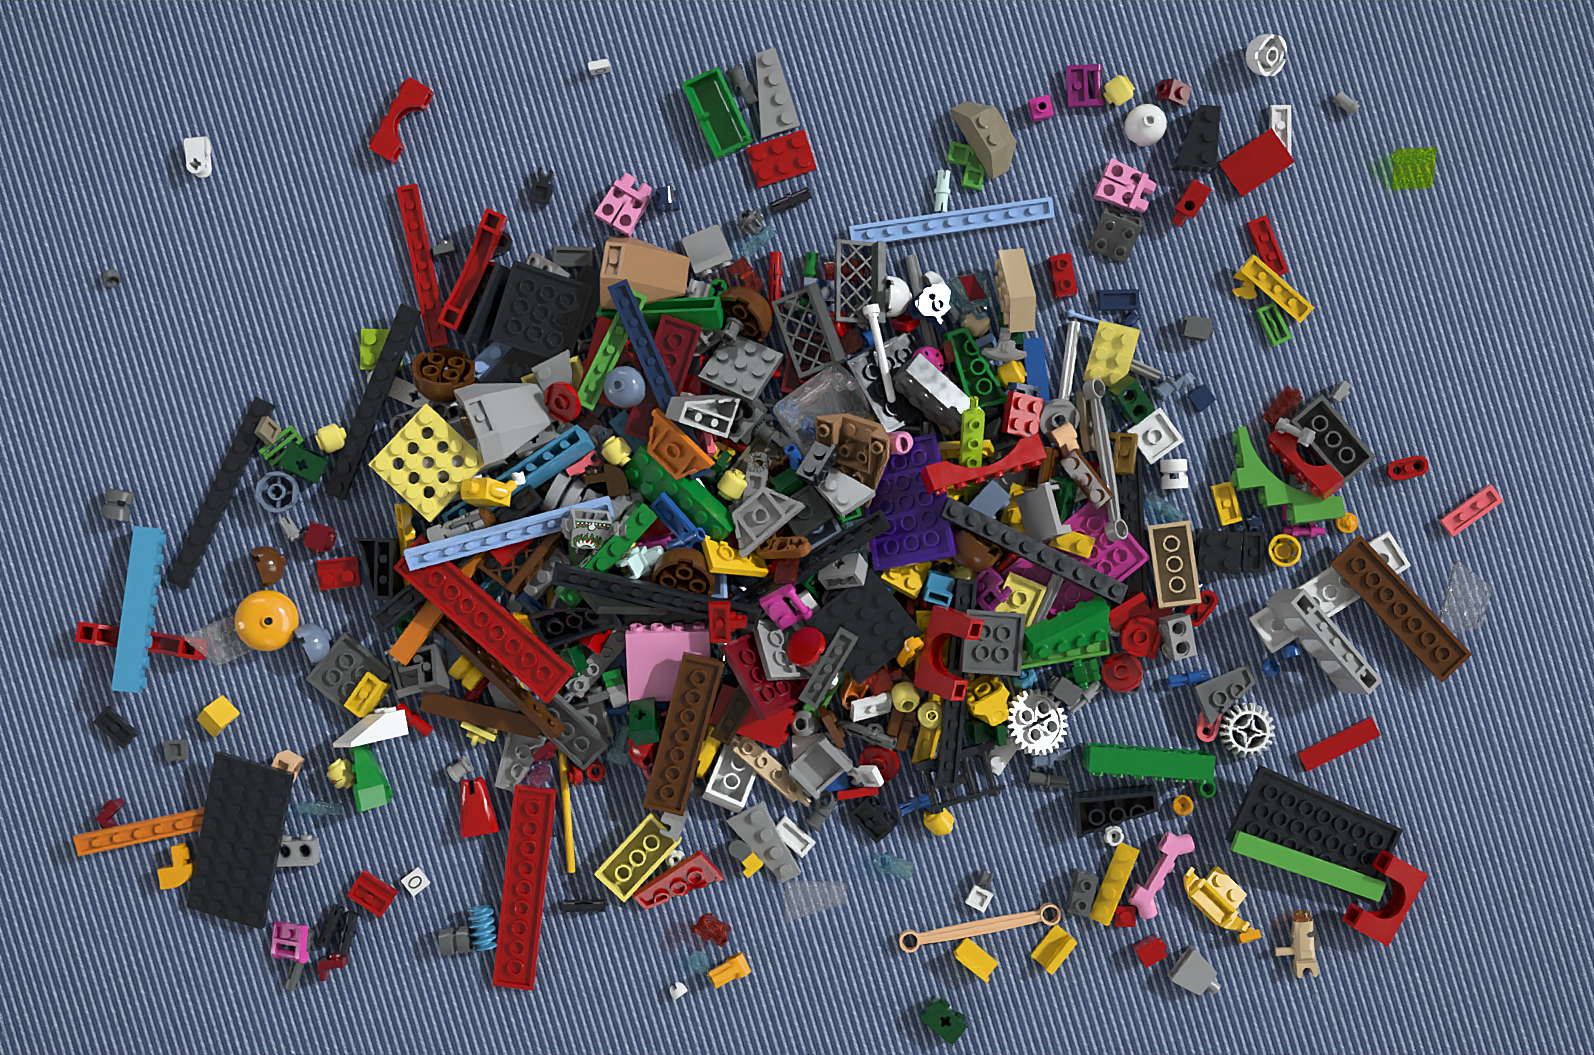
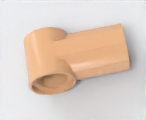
(1065, 438)

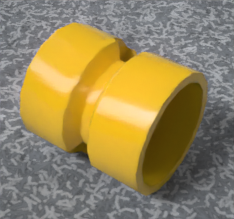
(466, 671)

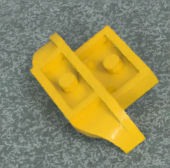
(1217, 898)

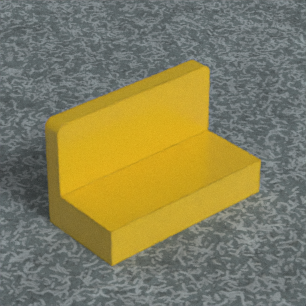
(367, 695)
(1054, 948)
(975, 958)

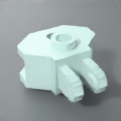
(640, 560)

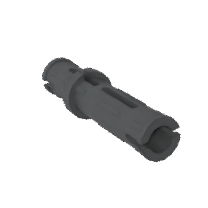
(875, 736)
(296, 968)

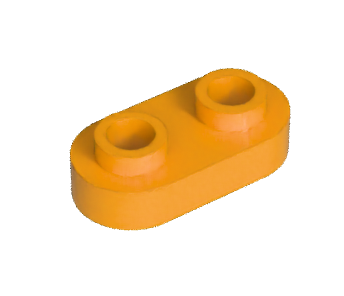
(910, 651)

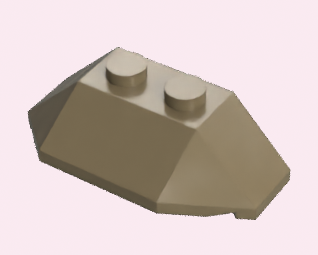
(986, 135)

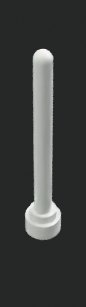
(871, 313)

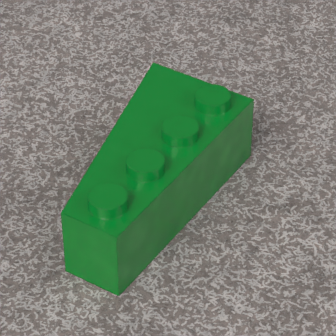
(1069, 629)

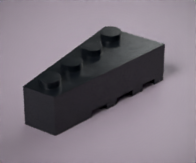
(1110, 807)

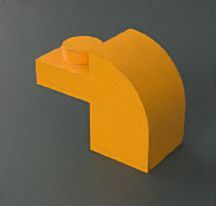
(181, 869)

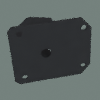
(993, 428)

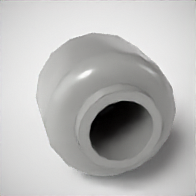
(805, 724)

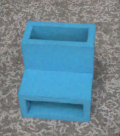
(938, 588)

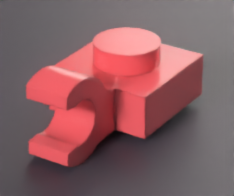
(578, 466)

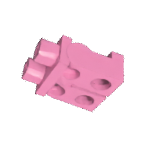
(1123, 187)
(624, 205)

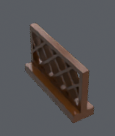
(531, 565)

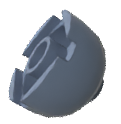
(625, 386)
(277, 492)
(313, 641)

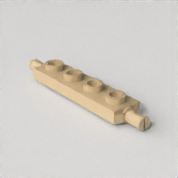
(768, 769)

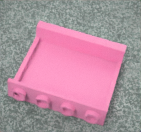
(656, 655)

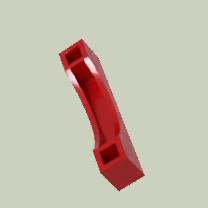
(478, 260)
(945, 475)
(162, 642)

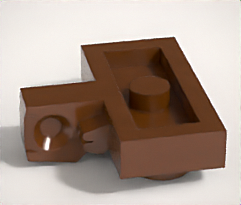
(829, 718)

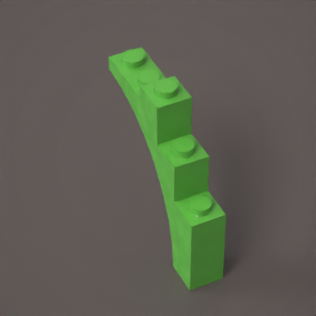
(1253, 474)

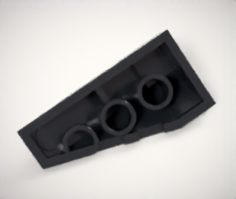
(569, 624)

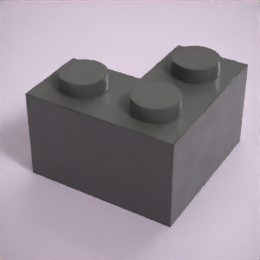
(430, 667)

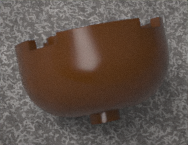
(750, 309)
(437, 383)
(973, 551)
(684, 570)

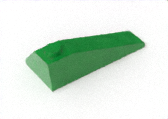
(372, 785)

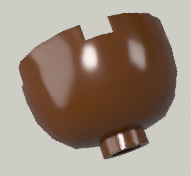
(268, 564)

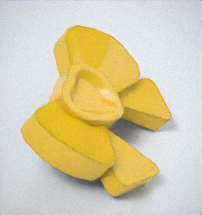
(1247, 291)

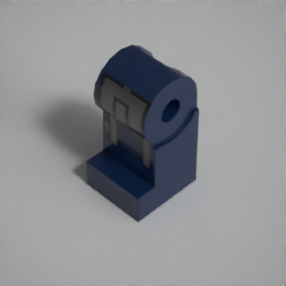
(667, 199)

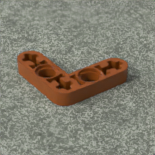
(795, 548)

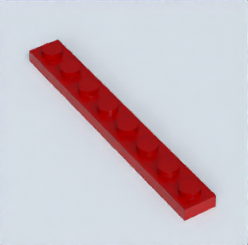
(422, 264)

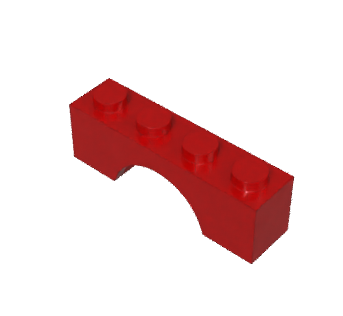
(412, 97)
(1321, 479)

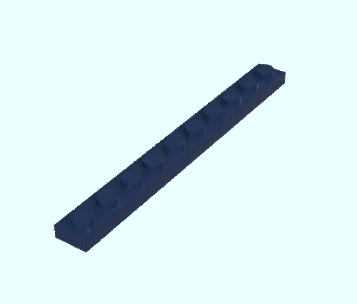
(648, 354)

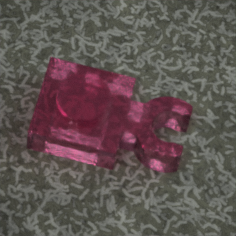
(540, 774)

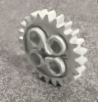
(1043, 740)

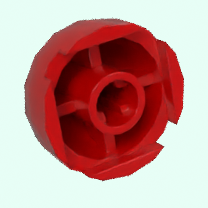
(643, 754)

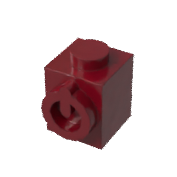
(319, 537)

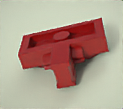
(723, 621)

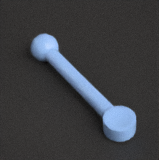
(1070, 313)

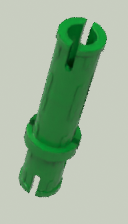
(810, 272)

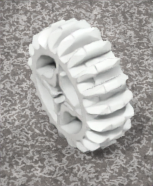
(1246, 738)

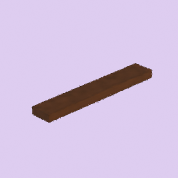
(479, 714)

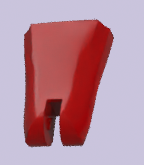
(476, 810)

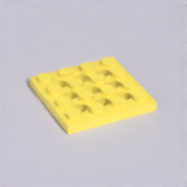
(398, 448)

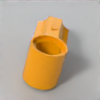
(733, 968)

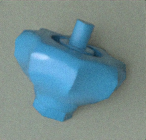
(1025, 680)

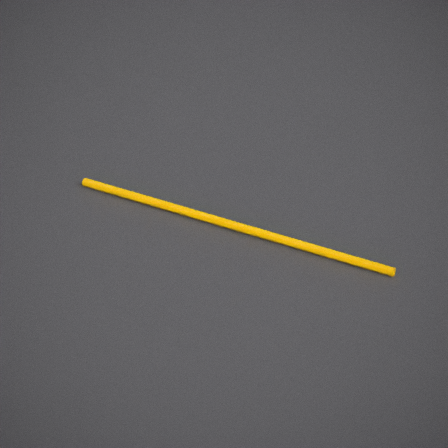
(564, 787)

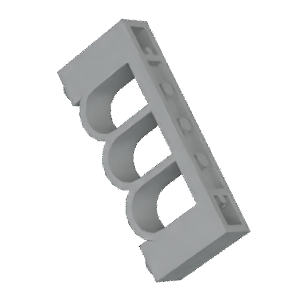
(1324, 641)

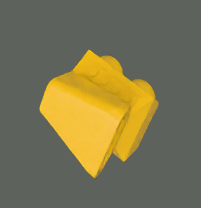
(988, 699)

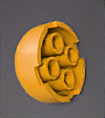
(251, 615)

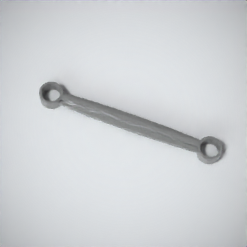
(1094, 391)

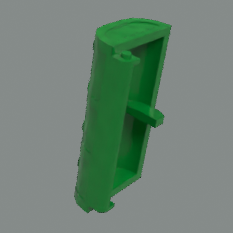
(717, 113)

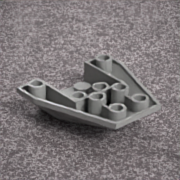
(504, 416)

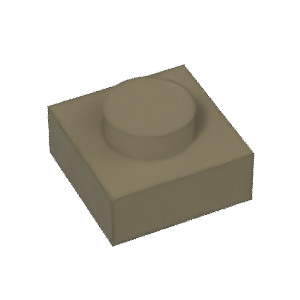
(267, 430)

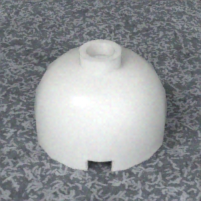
(1266, 54)
(1145, 125)
(897, 296)

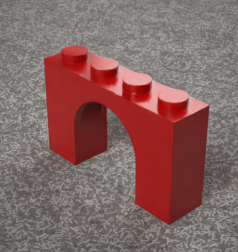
(931, 672)
(1385, 922)

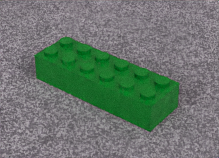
(687, 494)
(1148, 761)

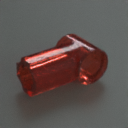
(830, 270)

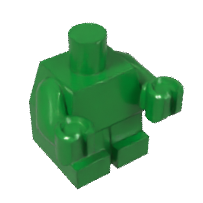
(1084, 672)

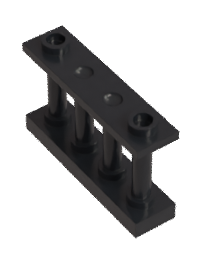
(982, 750)

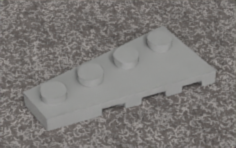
(775, 101)

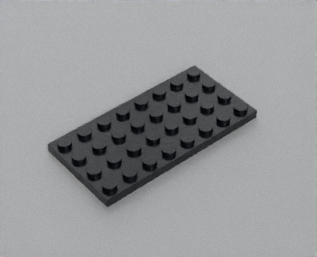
(1313, 824)
(240, 840)

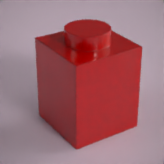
(1150, 950)

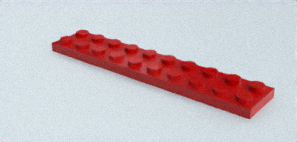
(489, 625)
(524, 887)

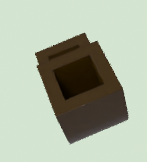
(611, 476)

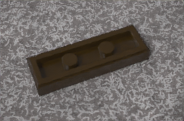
(732, 717)

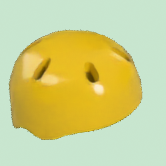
(1283, 551)

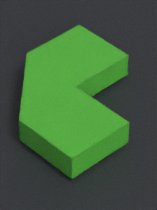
(965, 156)

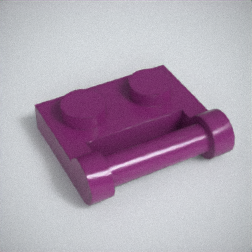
(1078, 86)

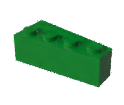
(972, 370)

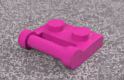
(779, 609)
(293, 935)

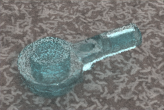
(699, 962)

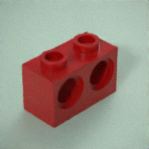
(1062, 276)

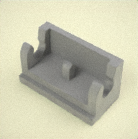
(676, 822)

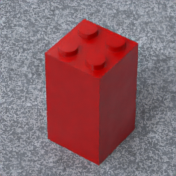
(768, 731)

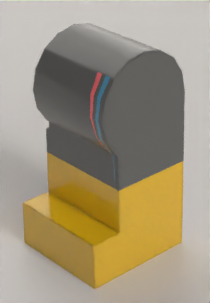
(746, 855)

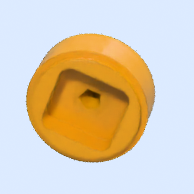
(1347, 524)
(1182, 805)

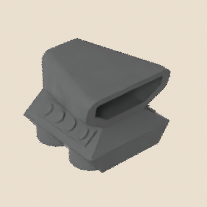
(746, 420)

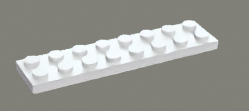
(1329, 593)

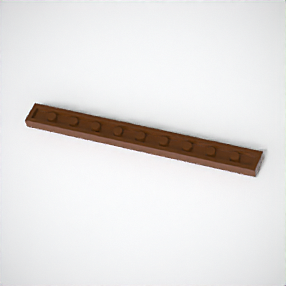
(498, 676)

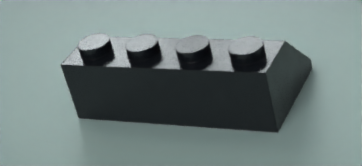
(485, 305)

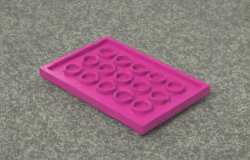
(1114, 558)

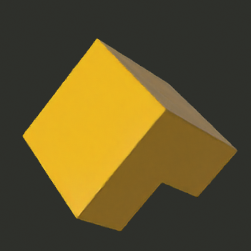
(217, 716)

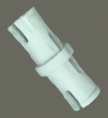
(942, 191)

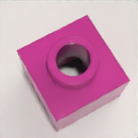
(1038, 114)

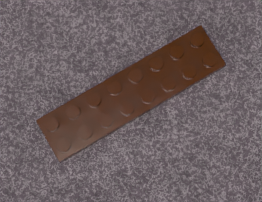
(1400, 608)
(683, 733)

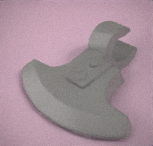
(1005, 349)

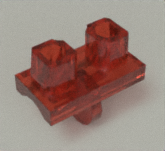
(712, 929)

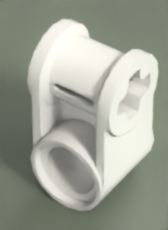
(198, 152)

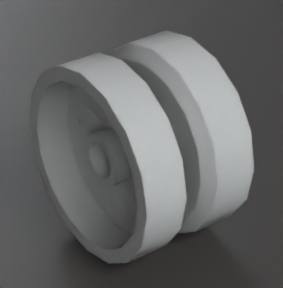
(563, 494)

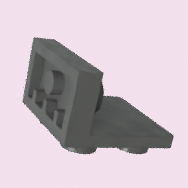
(1116, 234)

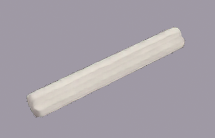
(1069, 360)

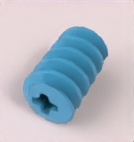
(482, 927)

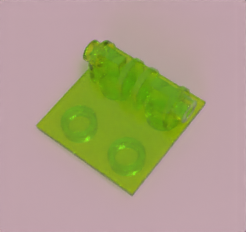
(1413, 167)

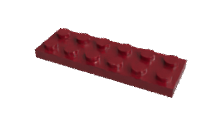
(676, 346)

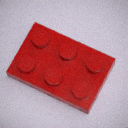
(781, 158)

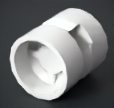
(1173, 466)

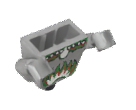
(589, 529)

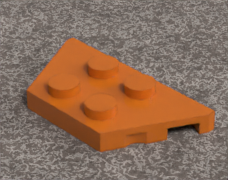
(674, 448)

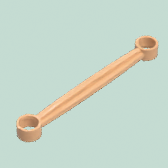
(979, 927)

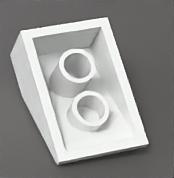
(375, 727)
(729, 781)

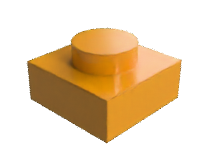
(1248, 936)

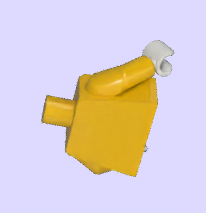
(489, 492)

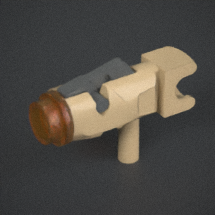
(1304, 943)

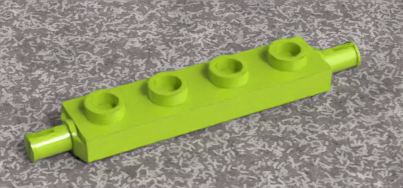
(971, 441)

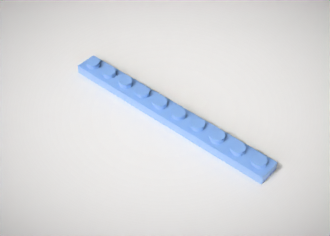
(954, 221)
(496, 535)

